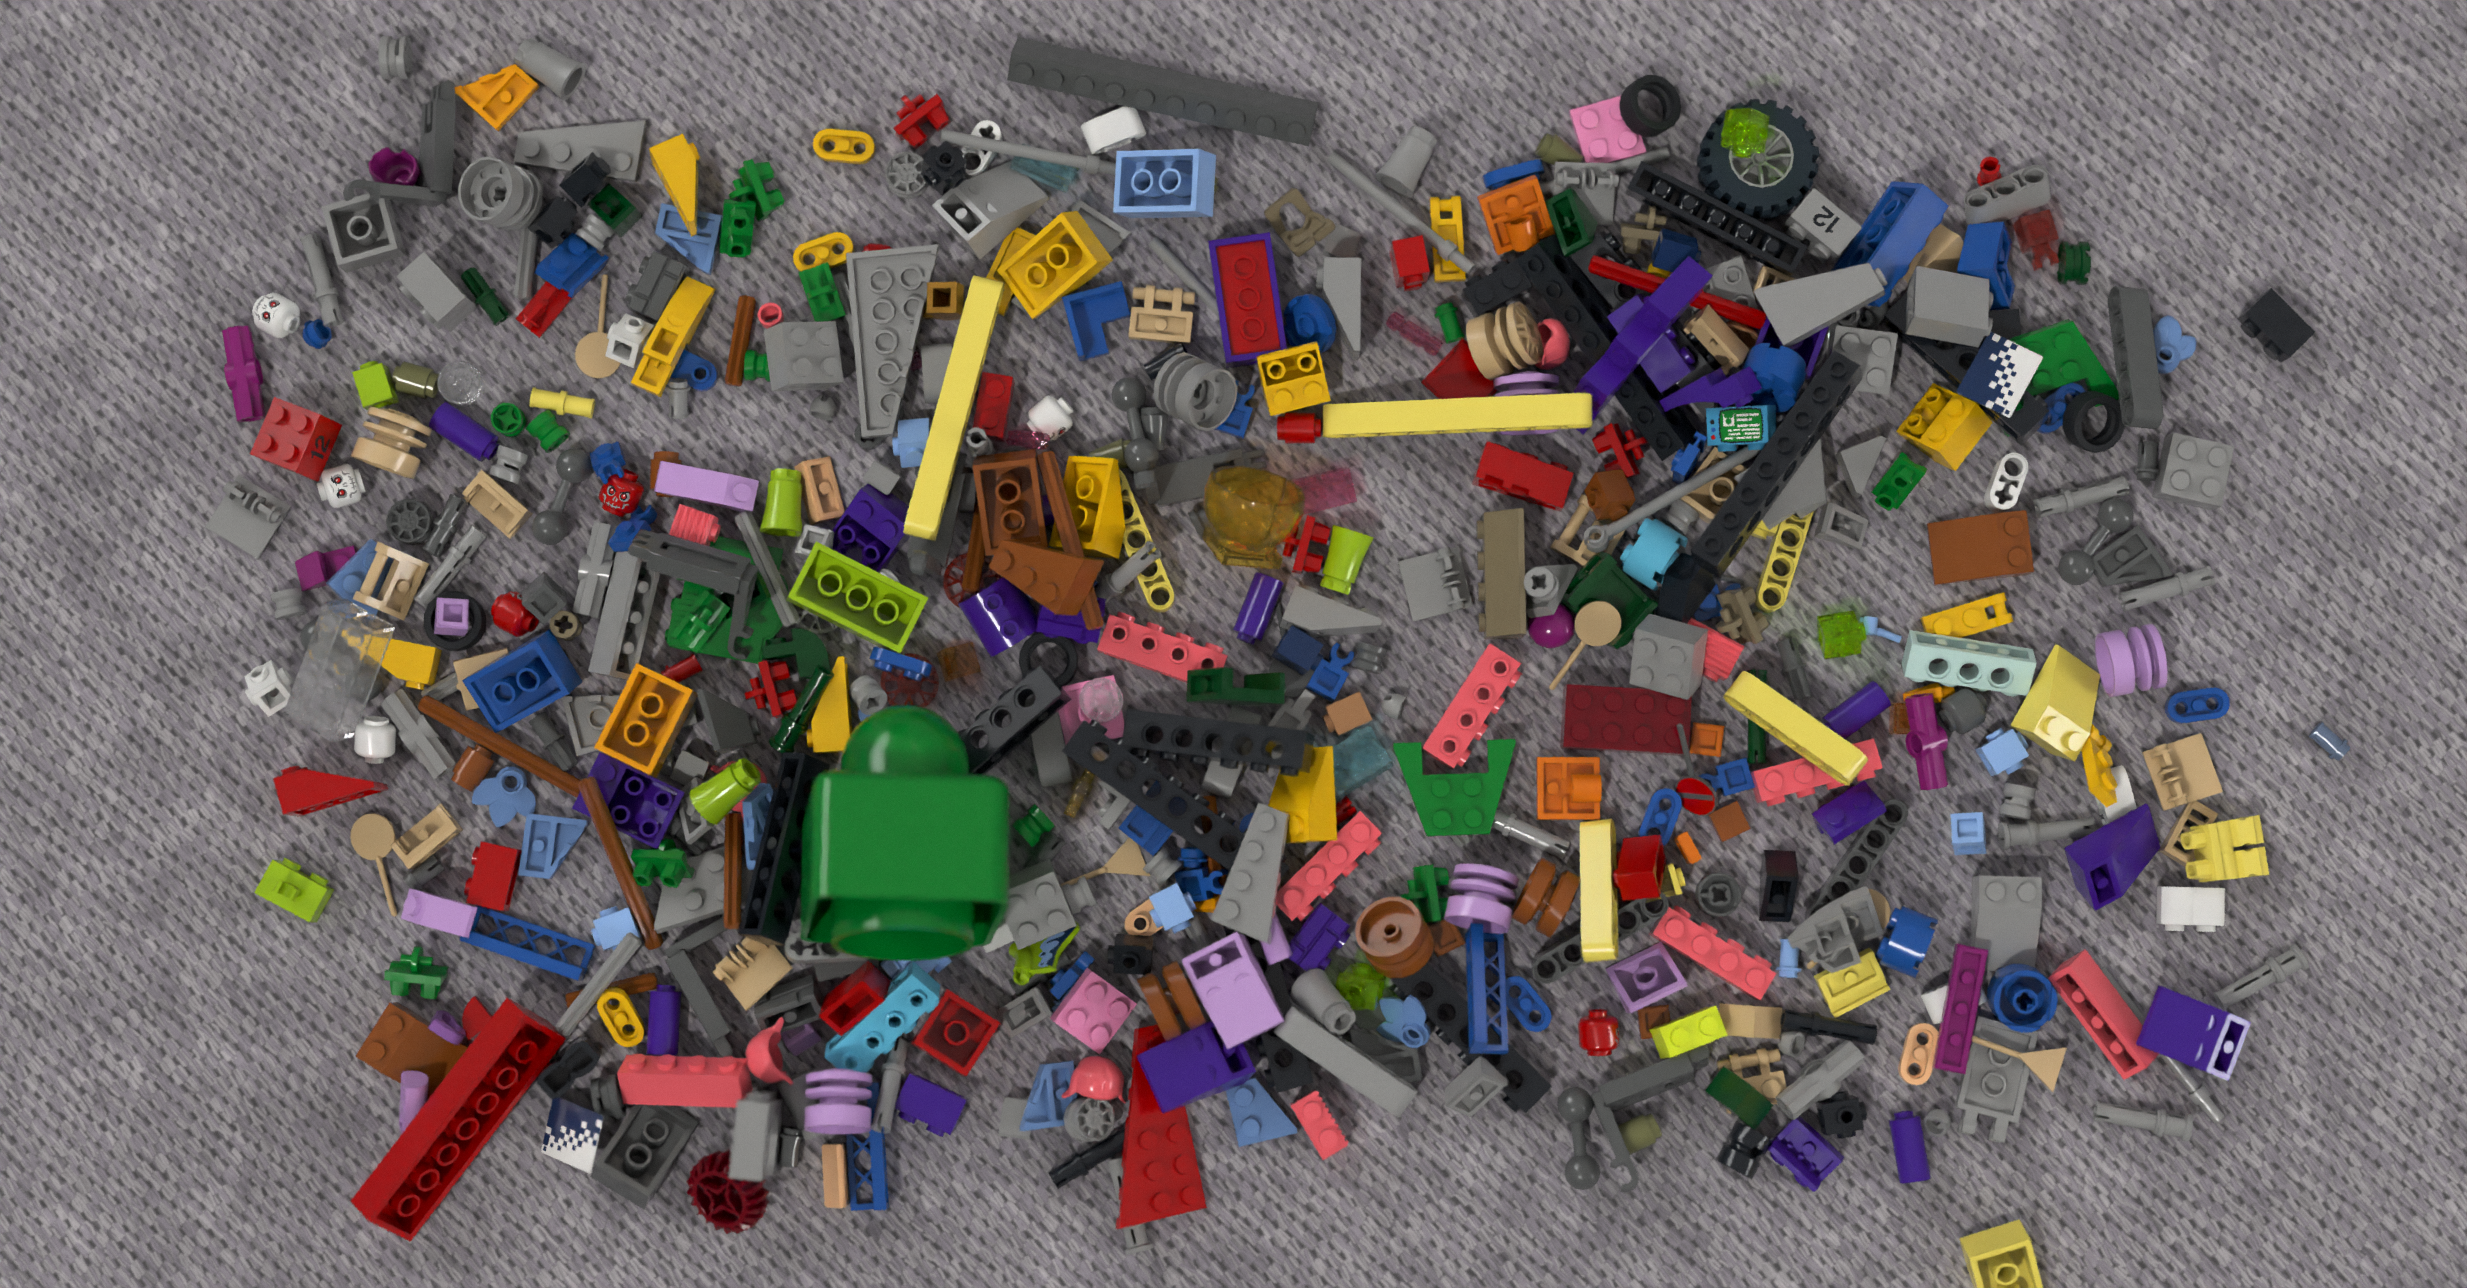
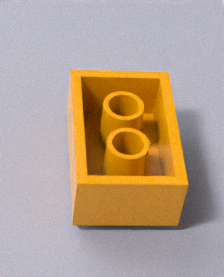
(646, 720)

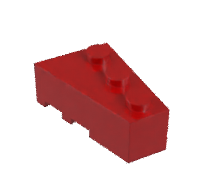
(1522, 476)

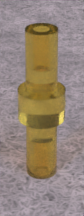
(1081, 788)

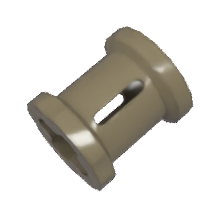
(569, 634)

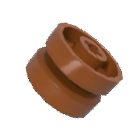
(1549, 899)
(1394, 937)
(1172, 1000)

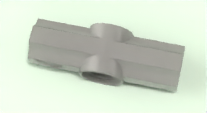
(595, 572)
(419, 733)
(1820, 1079)

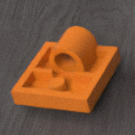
(1516, 215)
(1568, 788)

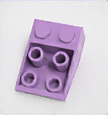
(1233, 989)

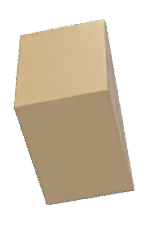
(1751, 1020)

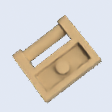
(1582, 554)
(399, 584)

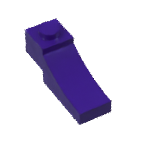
(1717, 389)

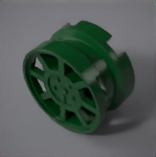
(2073, 262)

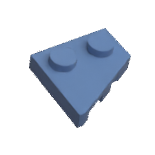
(697, 249)
(353, 573)
(755, 812)
(548, 843)
(1045, 1105)
(1257, 1114)

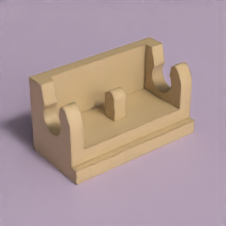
(1717, 338)
(496, 504)
(426, 837)

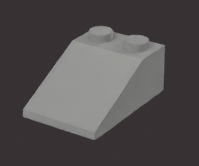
(1341, 291)
(2006, 919)

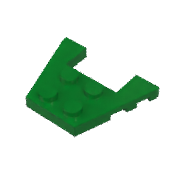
(2064, 360)
(1456, 801)

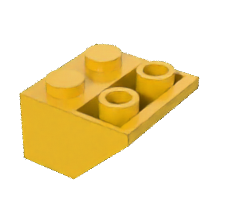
(1293, 378)
(1945, 426)

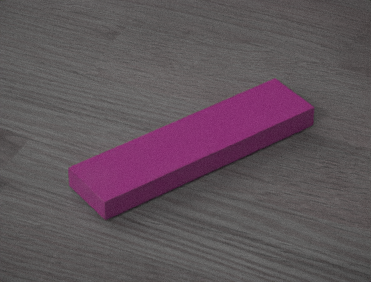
(1960, 1009)

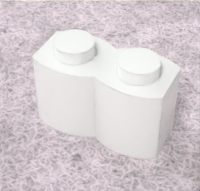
(2190, 907)

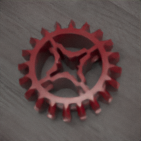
(725, 1200)

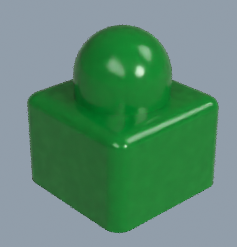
(904, 844)

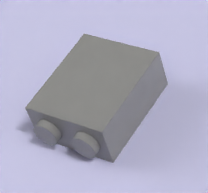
(1948, 306)

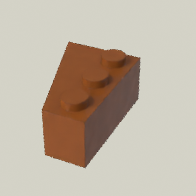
(1047, 575)

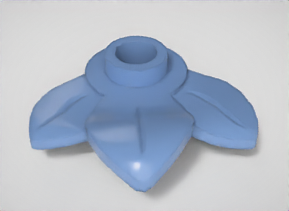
(2170, 342)
(502, 800)
(1404, 1021)

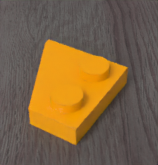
(498, 95)

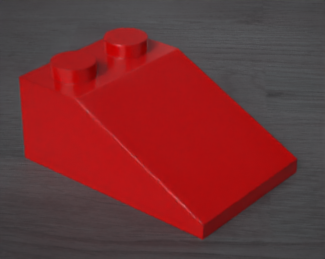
(309, 791)

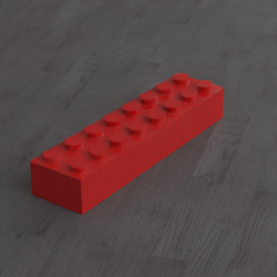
(457, 1120)

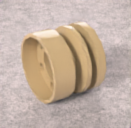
(1504, 341)
(391, 442)

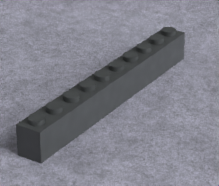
(1162, 91)

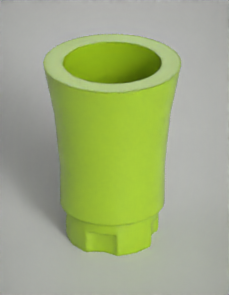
(783, 504)
(1344, 559)
(725, 790)

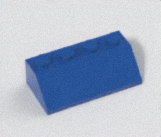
(1894, 232)

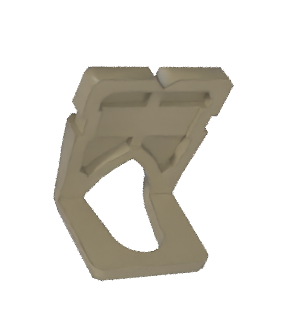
(1314, 229)

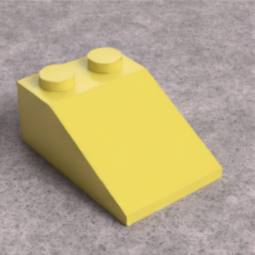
(2060, 705)
(2001, 1257)

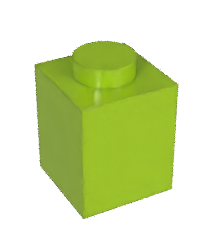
(375, 385)

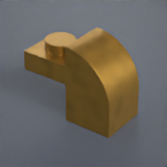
(944, 301)

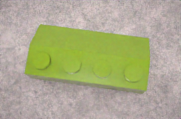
(857, 598)

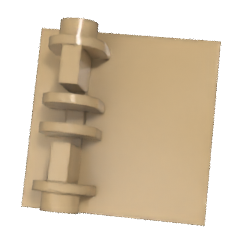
(2182, 771)
(752, 971)

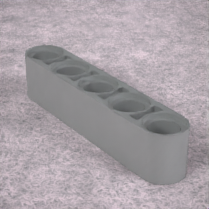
(1346, 1061)

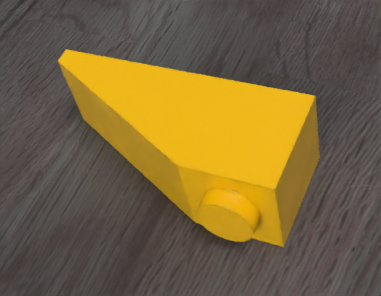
(678, 170)
(412, 663)
(832, 717)

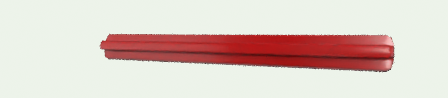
(1650, 282)

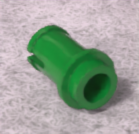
(1449, 322)

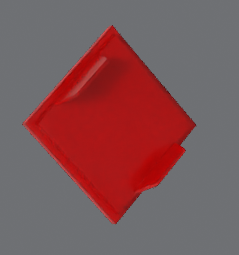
(1458, 376)

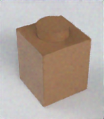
(1346, 714)

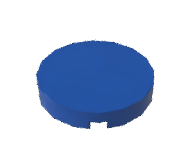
(1309, 321)

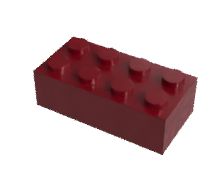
(1623, 720)

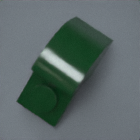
(805, 647)

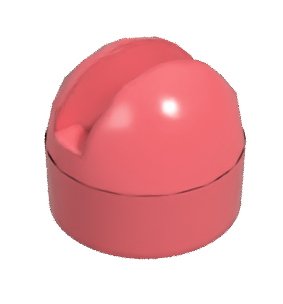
(770, 311)

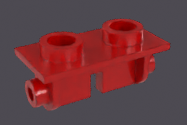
(543, 308)

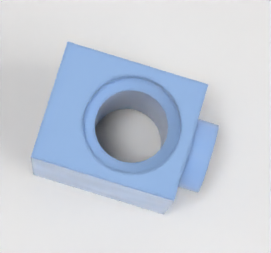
(1968, 833)

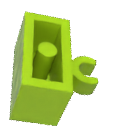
(295, 890)

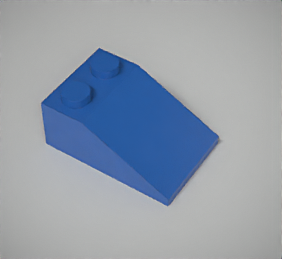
(523, 681)

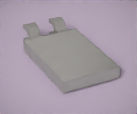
(1994, 1080)

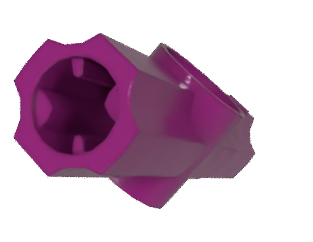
(243, 374)
(1926, 741)

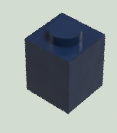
(1673, 249)
(1298, 651)

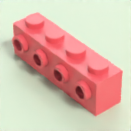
(1156, 650)
(1471, 706)
(1802, 776)
(1326, 865)
(1712, 953)
(2102, 1013)
(684, 1080)

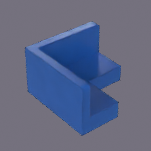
(1986, 256)
(1091, 309)

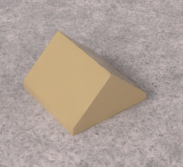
(1940, 252)
(1711, 496)

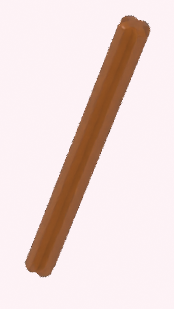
(1067, 529)
(499, 745)
(620, 862)

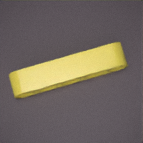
(1136, 524)
(1785, 554)
(1795, 728)
(1597, 890)

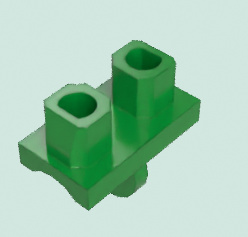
(750, 188)
(737, 228)
(822, 293)
(1898, 482)
(701, 621)
(665, 862)
(1424, 891)
(417, 970)

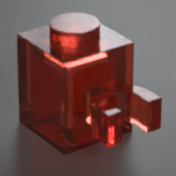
(2036, 234)

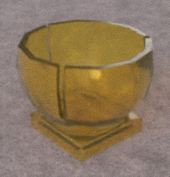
(1249, 515)

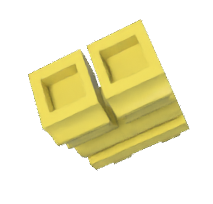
(2215, 853)

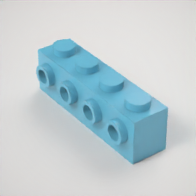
(907, 999)

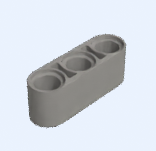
(2008, 196)
(1047, 745)
(1220, 779)

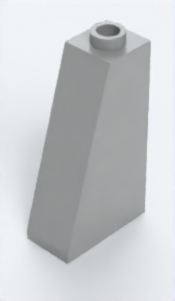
(1816, 301)

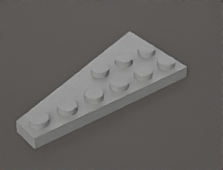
(886, 317)

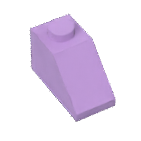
(438, 912)

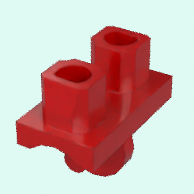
(910, 127)
(1614, 439)
(1305, 560)
(770, 675)

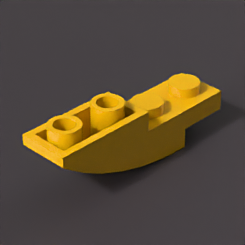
(671, 335)

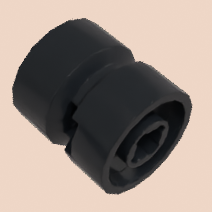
(1744, 1150)

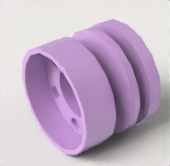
(1526, 384)
(2131, 660)
(1482, 892)
(838, 1097)

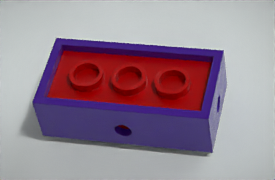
(1247, 298)

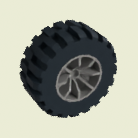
(1767, 181)

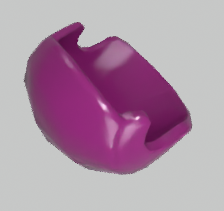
(394, 167)
(1554, 629)

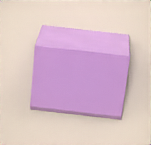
(1645, 978)

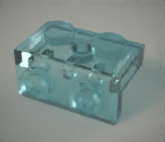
(1358, 760)

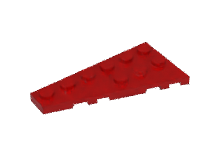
(1158, 1151)

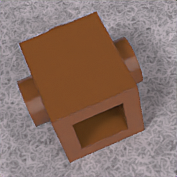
(1609, 495)

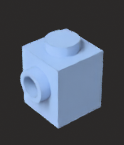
(911, 441)
(2003, 751)
(1172, 908)
(613, 927)

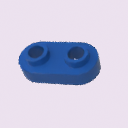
(1510, 174)
(689, 365)
(2057, 406)
(887, 660)
(2196, 706)
(1661, 819)
(1525, 1003)

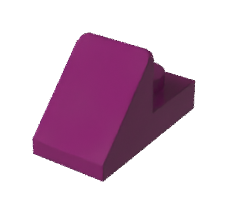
(319, 567)

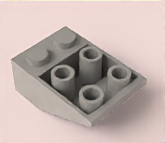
(989, 207)

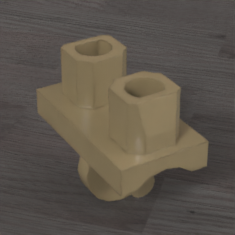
(1634, 233)
(1738, 617)

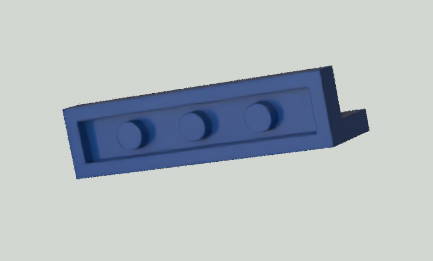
(527, 955)
(1478, 991)
(878, 1162)

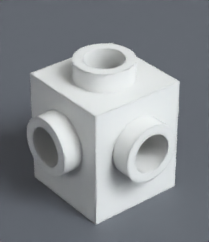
(628, 340)
(268, 687)

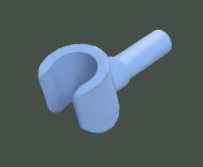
(1871, 629)

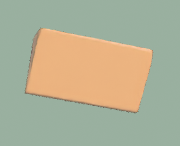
(820, 490)
(835, 1175)

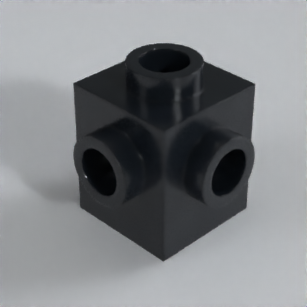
(943, 167)
(1830, 1113)

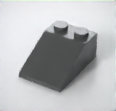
(643, 1151)

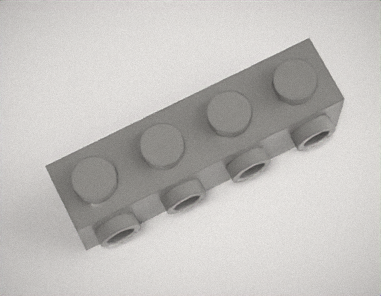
(624, 617)

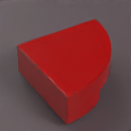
(474, 1017)

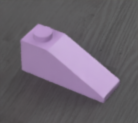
(706, 486)

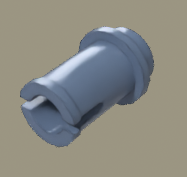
(2329, 741)

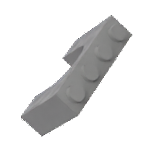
(756, 1136)

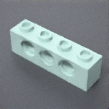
(1987, 656)

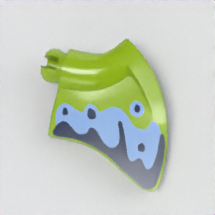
(1040, 956)

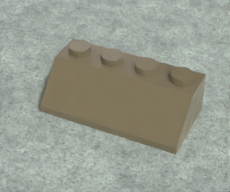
(1502, 574)

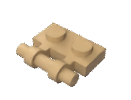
(1161, 324)
(1767, 1083)

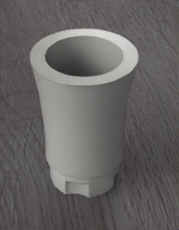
(550, 67)
(1407, 162)
(1322, 1000)
(797, 1101)

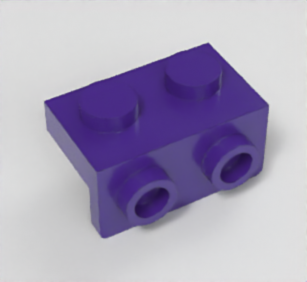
(1848, 812)
(1804, 1153)

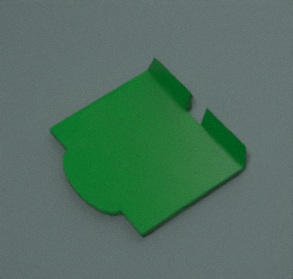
(761, 619)

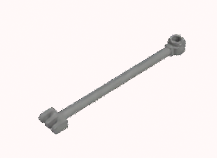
(1608, 531)

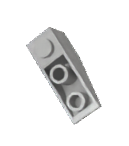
(1326, 616)

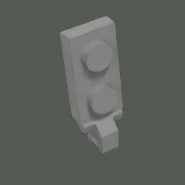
(1292, 716)

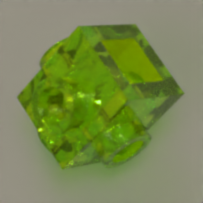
(1745, 131)
(1840, 634)
(1361, 986)

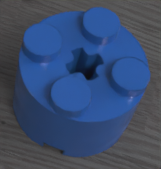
(1779, 374)
(1907, 941)
(2032, 1011)

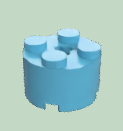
(1652, 553)

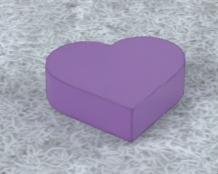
(447, 1027)

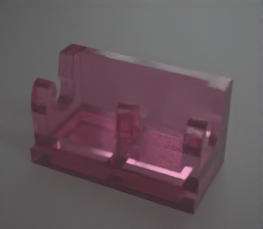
(1327, 489)

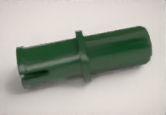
(485, 296)

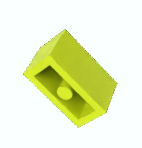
(1688, 1032)

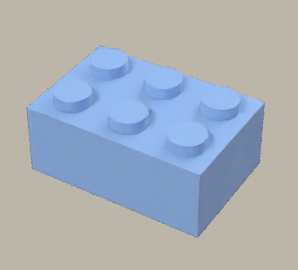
(1164, 183)

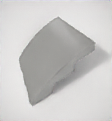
(1802, 493)
(1835, 929)

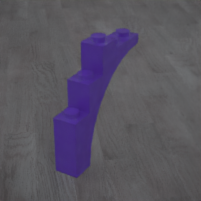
(1642, 334)

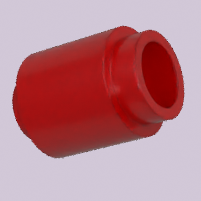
(1299, 427)

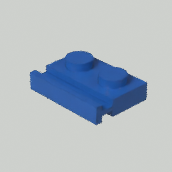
(571, 265)
(1685, 461)
(1145, 828)

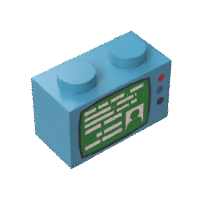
(1740, 426)

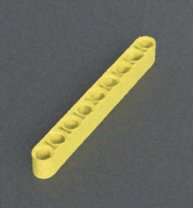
(953, 408)
(1458, 415)

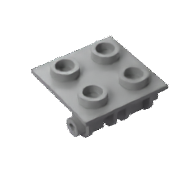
(1593, 184)
(1731, 283)
(247, 516)
(1435, 583)

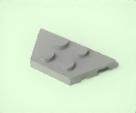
(700, 895)

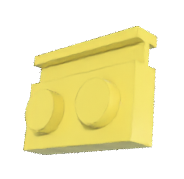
(1852, 985)

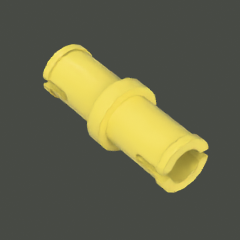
(562, 403)

